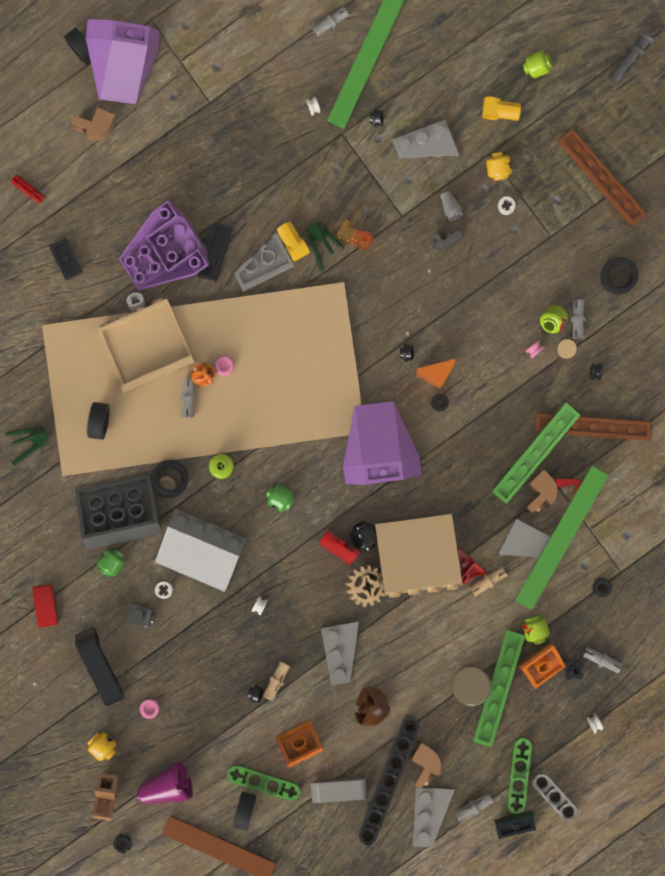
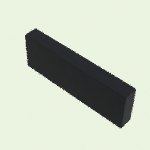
(216, 251)

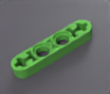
(519, 775)
(264, 779)

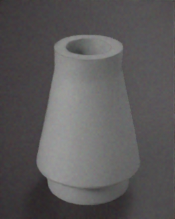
(451, 207)

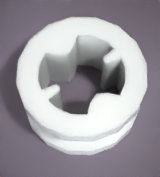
(313, 106)
(501, 203)
(134, 297)
(169, 590)
(259, 605)
(595, 723)

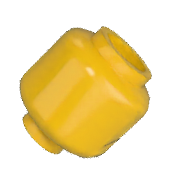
(499, 166)
(102, 746)

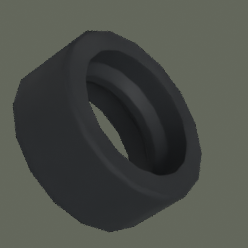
(78, 44)
(633, 276)
(98, 420)
(174, 465)
(244, 811)

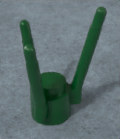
(319, 232)
(37, 436)

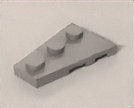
(426, 142)
(265, 264)
(340, 650)
(429, 813)

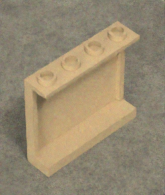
(145, 345)
(418, 555)

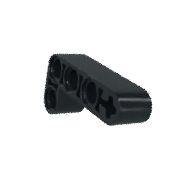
(89, 648)

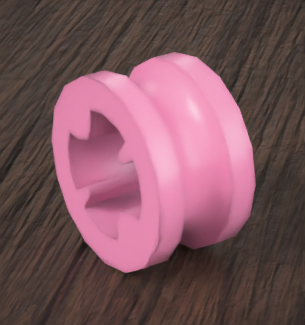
(535, 349)

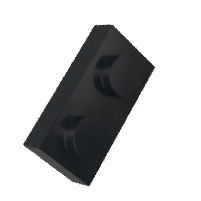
(66, 259)
(515, 824)

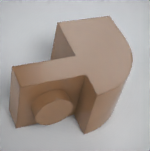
(98, 128)
(547, 491)
(429, 760)
(105, 796)

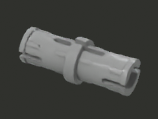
(330, 21)
(578, 319)
(188, 398)
(602, 659)
(473, 807)

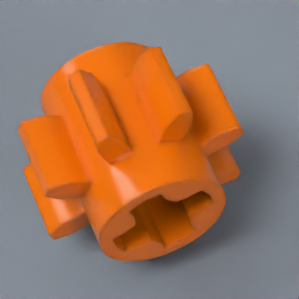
(203, 374)

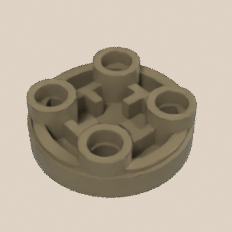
(472, 686)

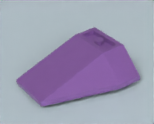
(120, 57)
(164, 249)
(379, 446)

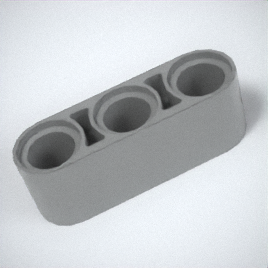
(339, 790)
(558, 804)

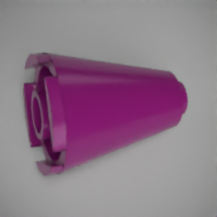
(167, 786)

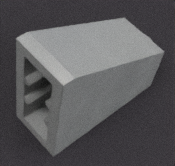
(523, 541)

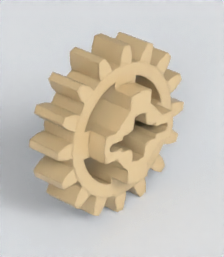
(357, 587)

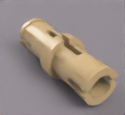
(488, 581)
(276, 681)

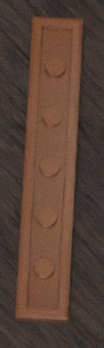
(602, 177)
(602, 427)
(218, 847)

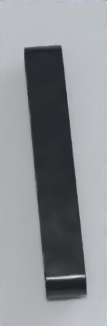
(388, 790)

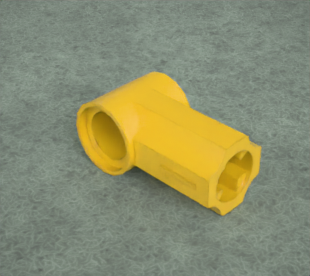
(495, 108)
(294, 244)

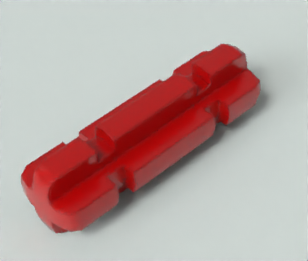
(28, 189)

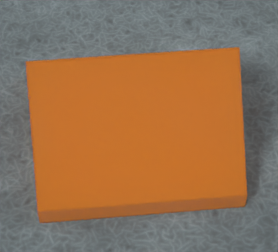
(436, 373)
(542, 665)
(299, 743)

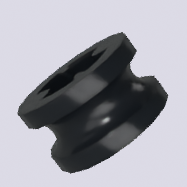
(596, 371)
(438, 408)

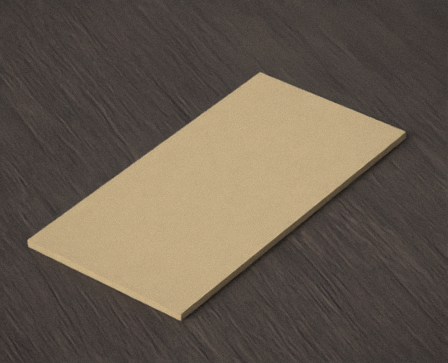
(287, 383)

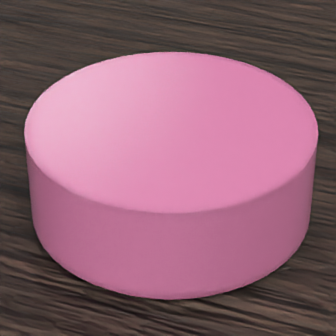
(224, 366)
(149, 708)

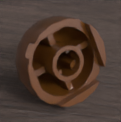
(372, 707)

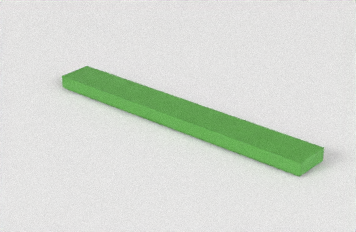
(365, 62)
(561, 537)

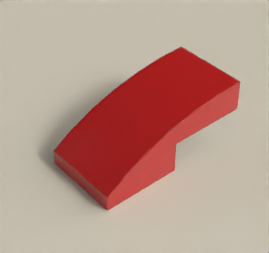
(567, 482)
(45, 605)

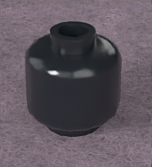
(364, 535)

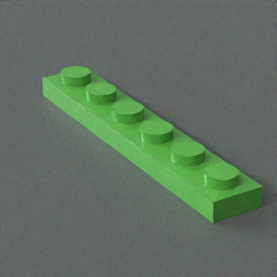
(536, 453)
(500, 683)

